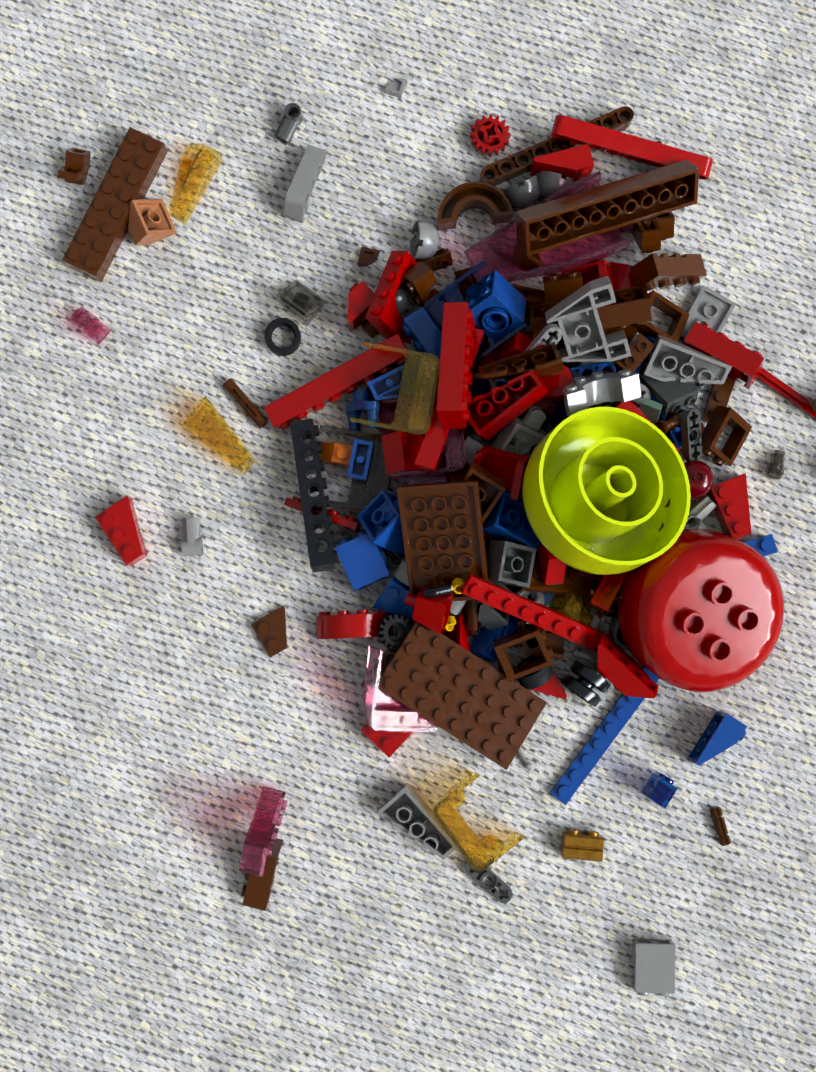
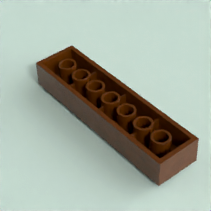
(108, 213)

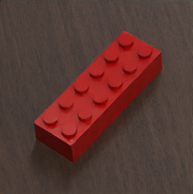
(455, 365)

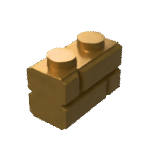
(582, 846)

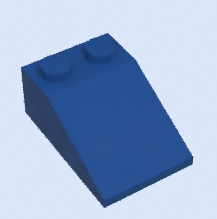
(510, 523)
(718, 736)

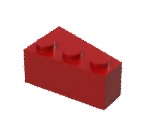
(732, 506)
(123, 530)

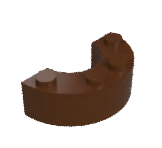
(477, 196)

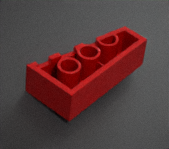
(744, 362)
(503, 404)

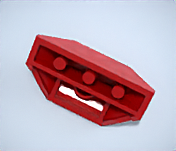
(623, 671)

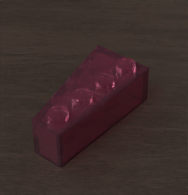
(263, 831)

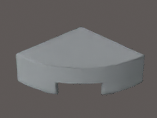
(396, 87)

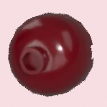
(699, 477)

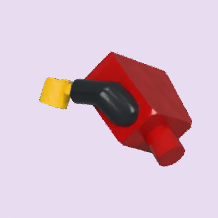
(434, 605)

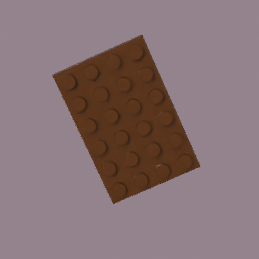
(442, 534)

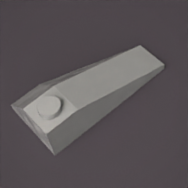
(678, 362)

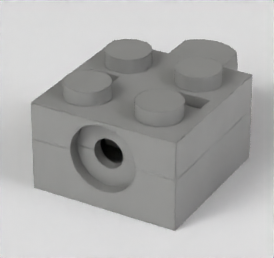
(523, 434)

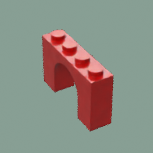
(382, 309)

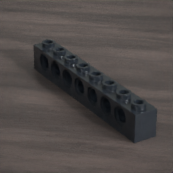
(318, 560)

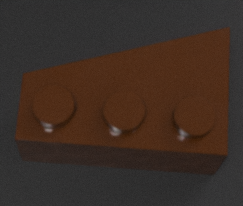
(259, 888)

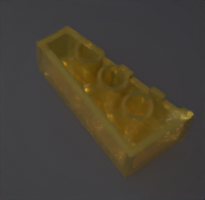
(214, 432)

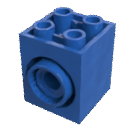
(496, 305)
(383, 522)
(362, 561)

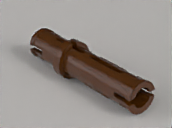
(231, 387)

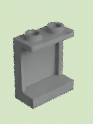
(654, 966)

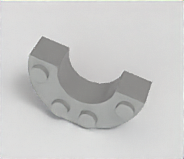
(600, 388)

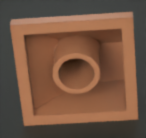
(149, 221)

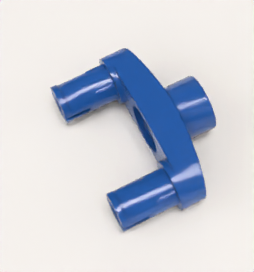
(362, 403)

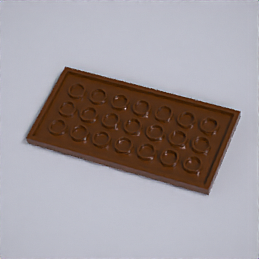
(461, 694)

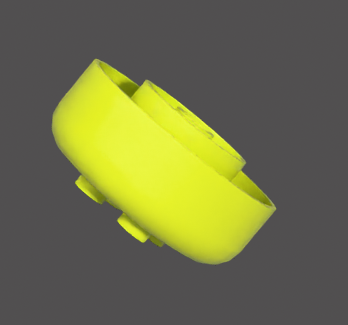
(602, 491)

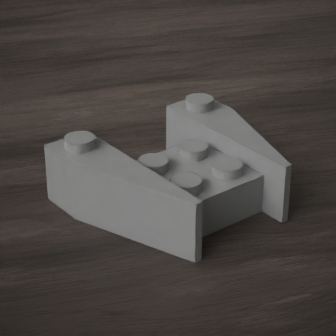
(583, 327)

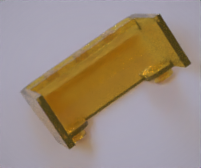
(477, 852)

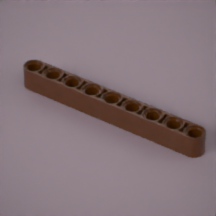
(545, 147)

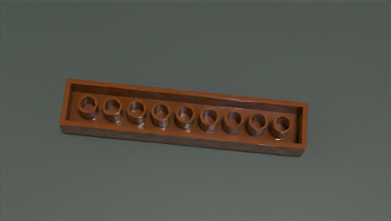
(606, 207)

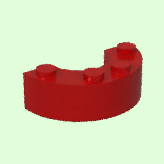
(349, 625)

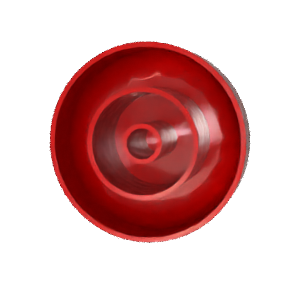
(702, 612)

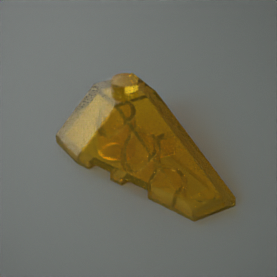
(194, 175)

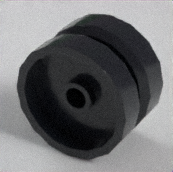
(585, 683)

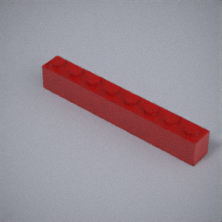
(334, 384)

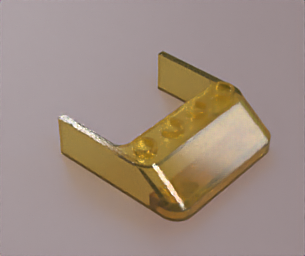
(416, 392)

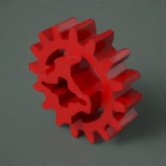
(484, 129)

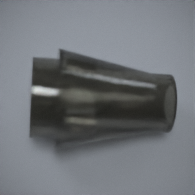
(775, 467)

